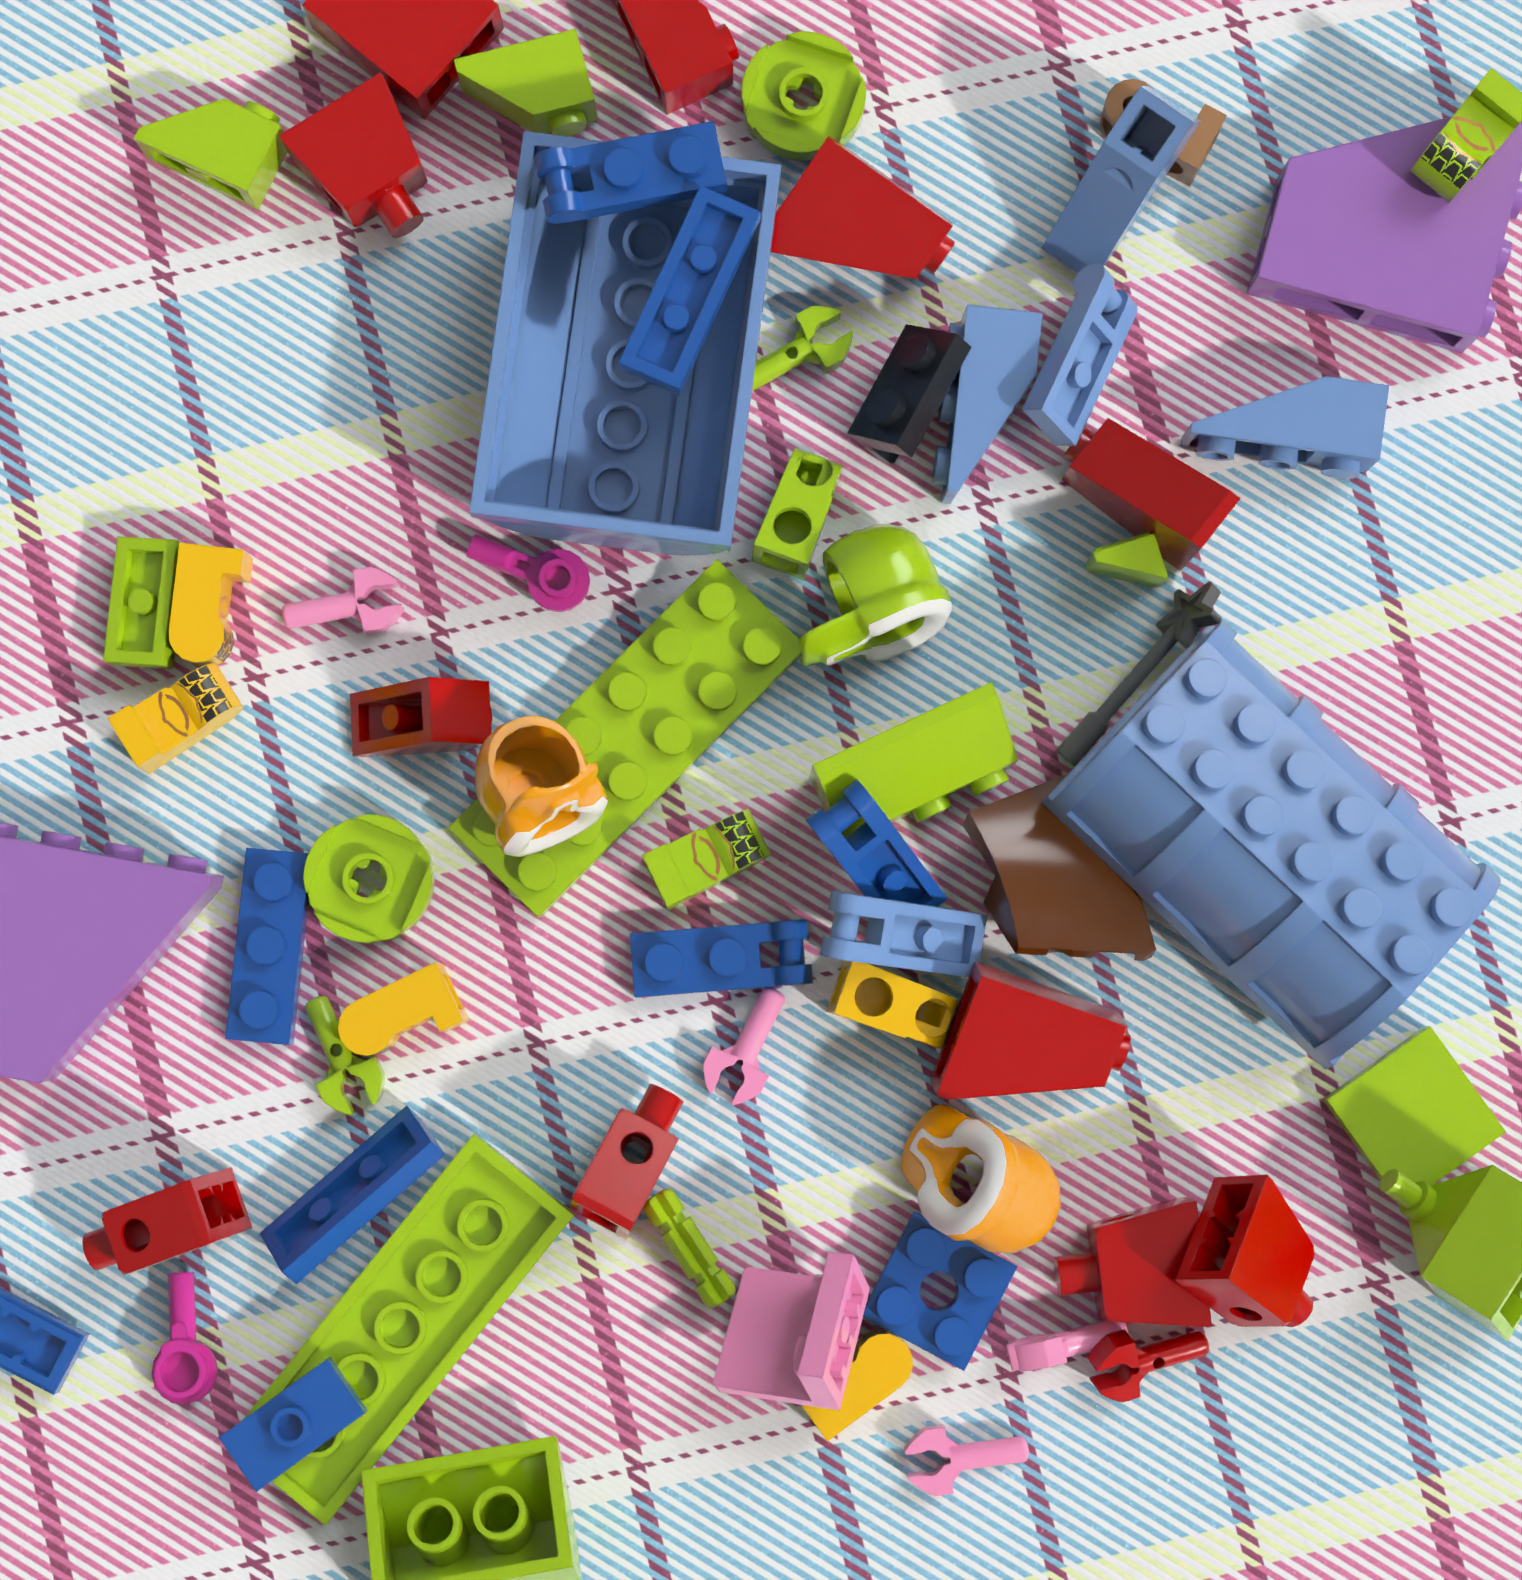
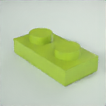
(141, 603)

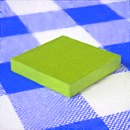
(1414, 1111)

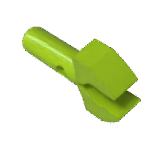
(801, 349)
(341, 1059)

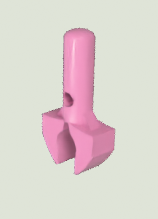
(348, 605)
(747, 1047)
(1050, 1350)
(960, 1456)

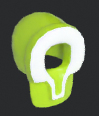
(884, 594)

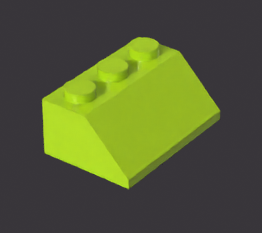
(925, 759)
(473, 1516)

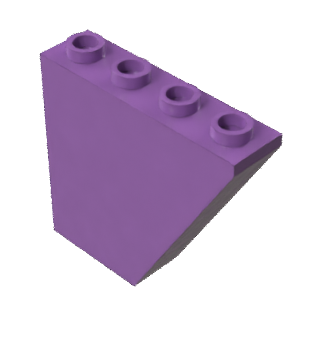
(1384, 250)
(81, 939)

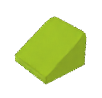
(1130, 560)

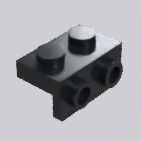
(908, 392)

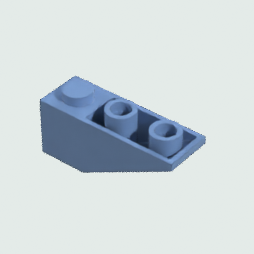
(1121, 179)
(985, 388)
(1316, 424)

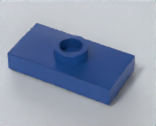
(37, 1343)
(293, 1424)

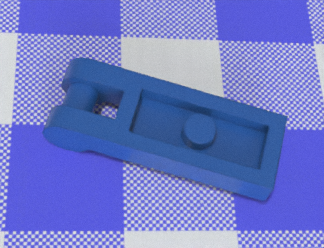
(631, 172)
(875, 852)
(718, 958)

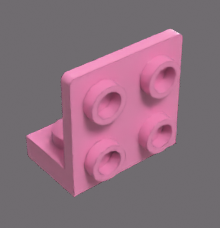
(794, 1334)

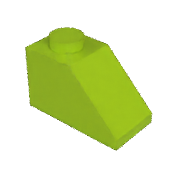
(533, 83)
(219, 147)

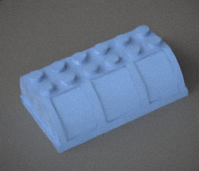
(570, 436)
(1273, 846)

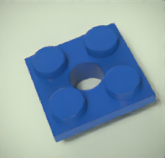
(945, 1331)

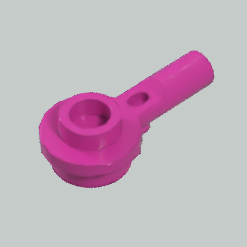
(554, 579)
(184, 1366)

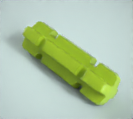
(689, 1248)

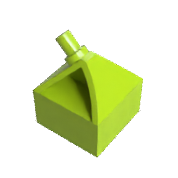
(1468, 1241)

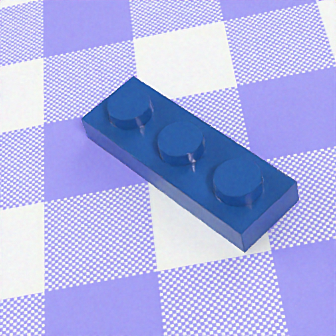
(689, 290)
(268, 948)
(351, 1194)

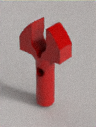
(1137, 1361)

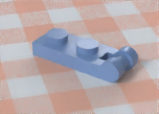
(1081, 356)
(904, 934)

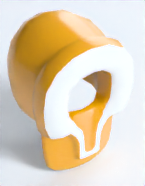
(536, 785)
(1014, 1198)

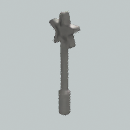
(1179, 626)

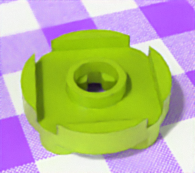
(786, 66)
(356, 844)

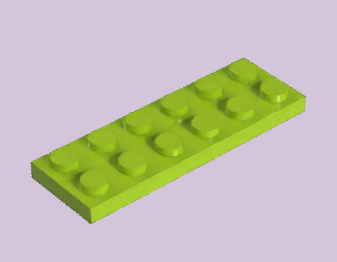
(650, 723)
(419, 1310)

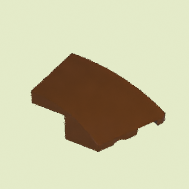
(1051, 886)

